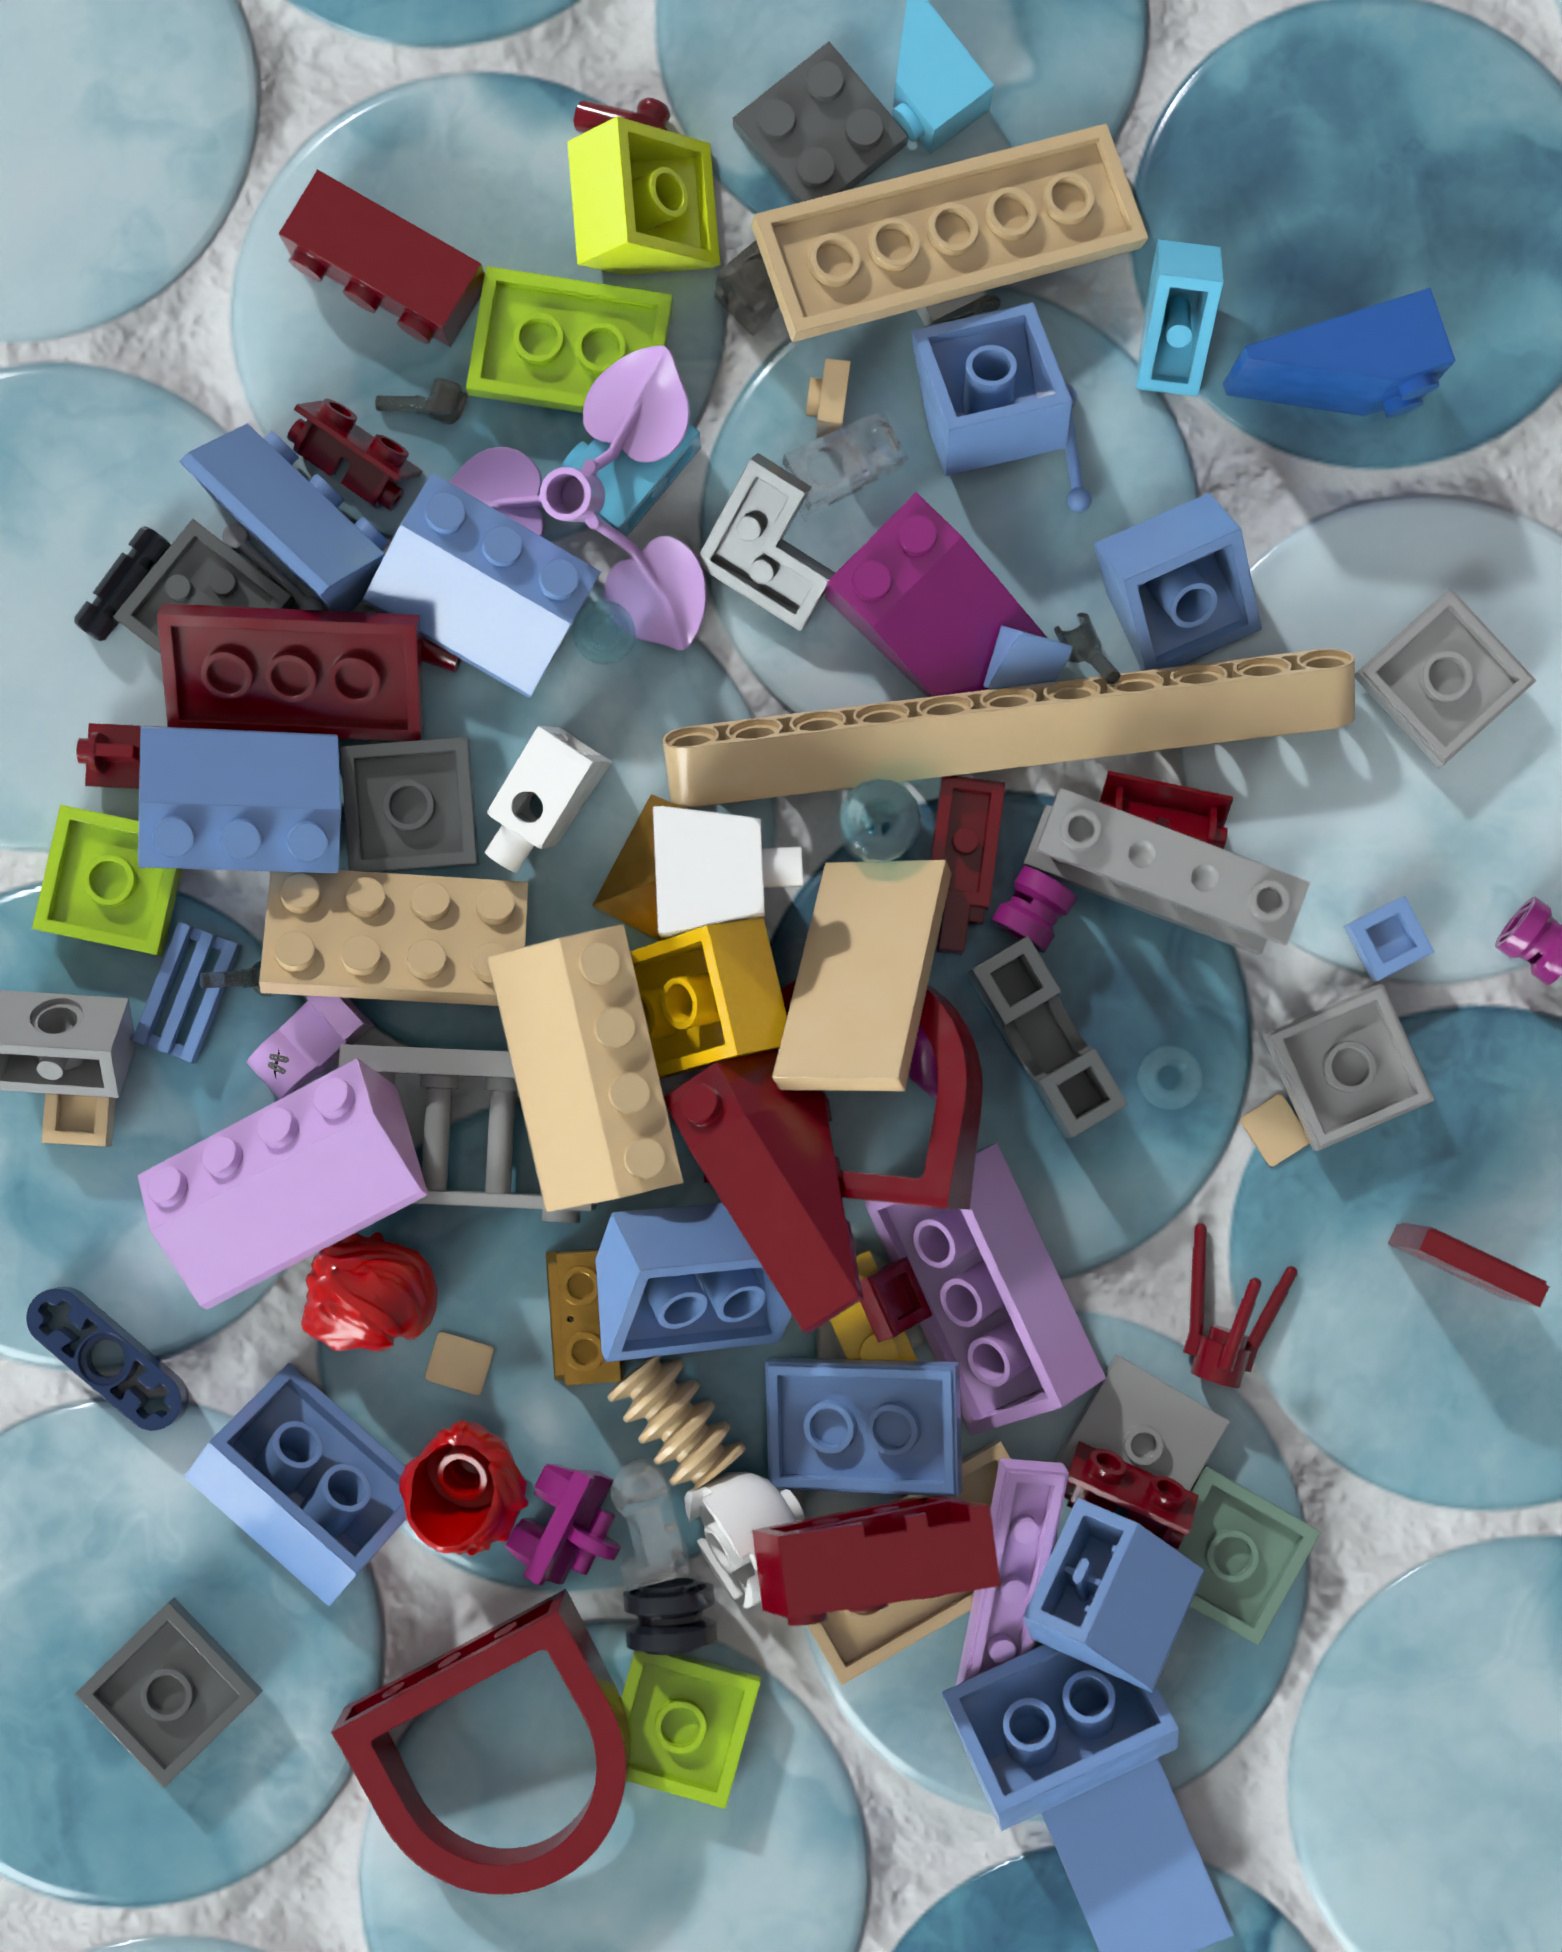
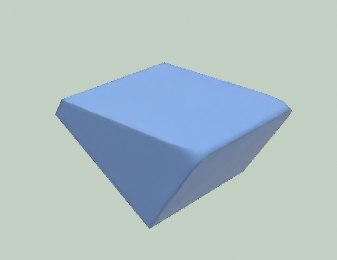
(1025, 659)

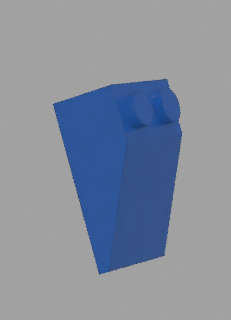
(1352, 362)

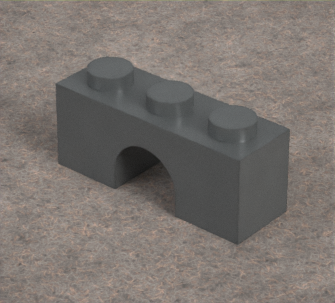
(1044, 1039)

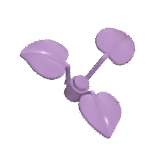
(645, 412)

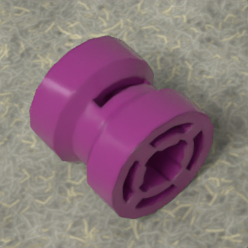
(1034, 908)
(1535, 939)

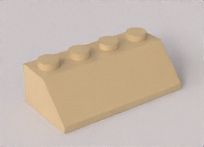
(585, 1069)

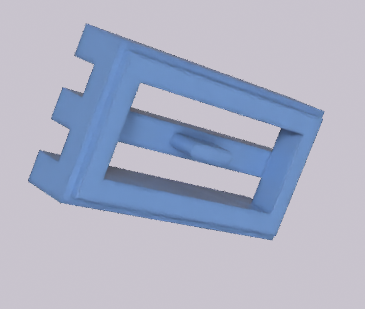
(164, 983)

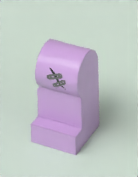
(308, 1043)

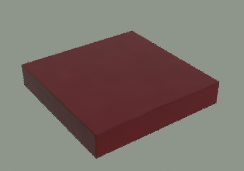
(1469, 1263)

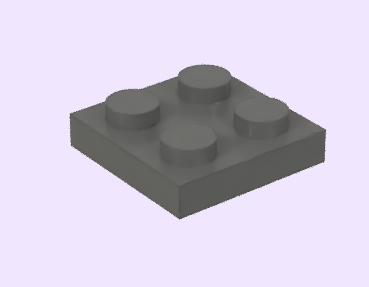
(820, 128)
(409, 805)
(168, 1692)

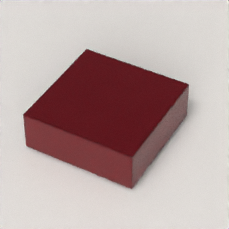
(893, 1299)

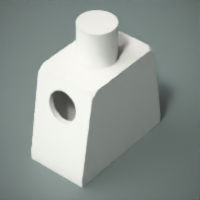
(561, 775)
(714, 868)

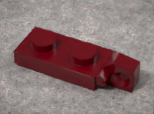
(968, 841)

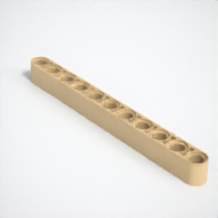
(1010, 727)

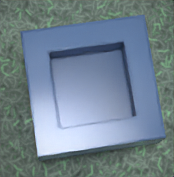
(1388, 939)

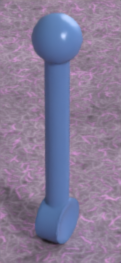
(1078, 498)

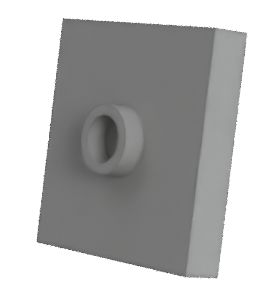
(1444, 678)
(1348, 1067)
(1146, 1425)

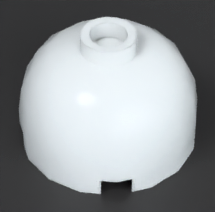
(730, 1510)

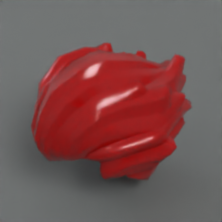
(368, 1294)
(463, 1490)

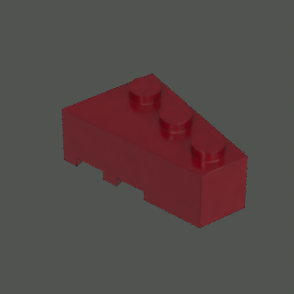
(875, 1557)

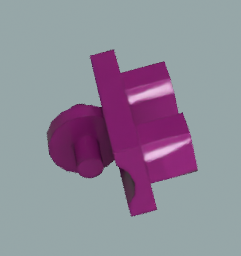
(574, 1531)

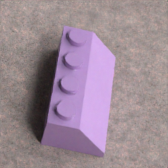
(283, 1183)
(993, 1299)

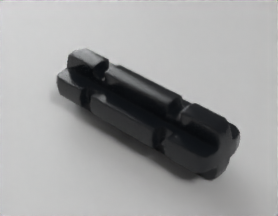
(120, 582)

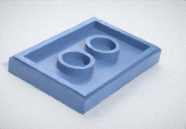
(864, 1426)
(1137, 1866)

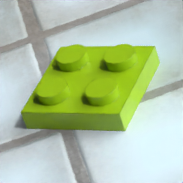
(98, 890)
(687, 1724)

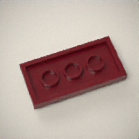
(292, 671)

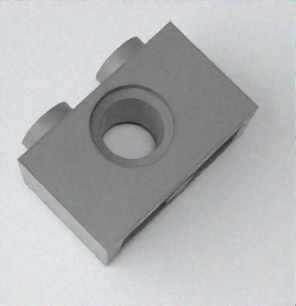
(65, 1043)

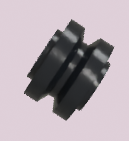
(670, 1617)

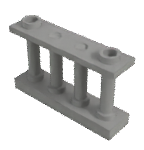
(1165, 873)
(439, 1074)

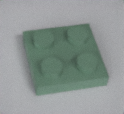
(1246, 1553)

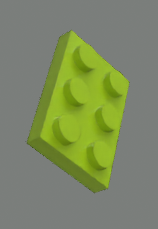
(554, 336)

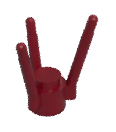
(1228, 1352)

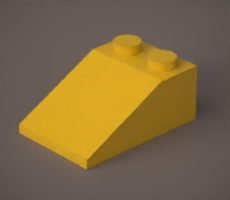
(710, 995)

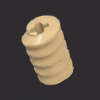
(677, 1421)

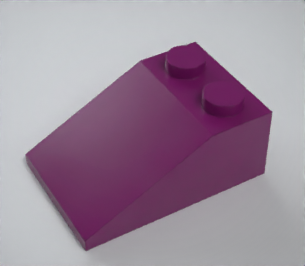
(927, 601)

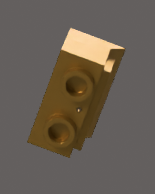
(576, 1319)

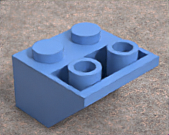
(1112, 1595)

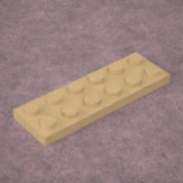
(948, 232)

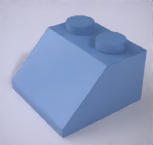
(991, 389)
(1180, 583)

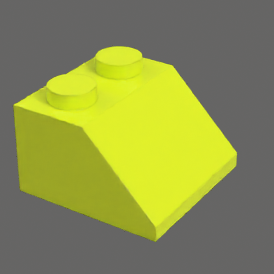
(642, 200)

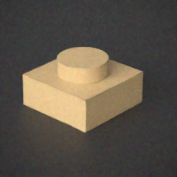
(828, 396)
(78, 1120)

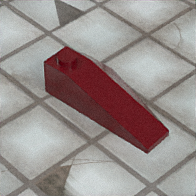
(776, 1177)

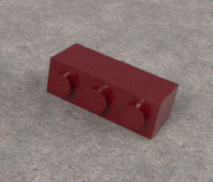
(382, 260)

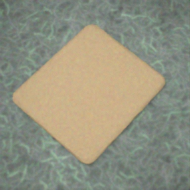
(1275, 1130)
(459, 1363)

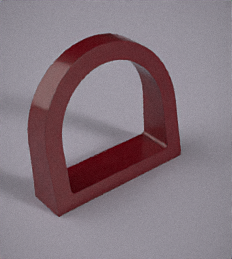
(955, 1121)
(418, 1833)

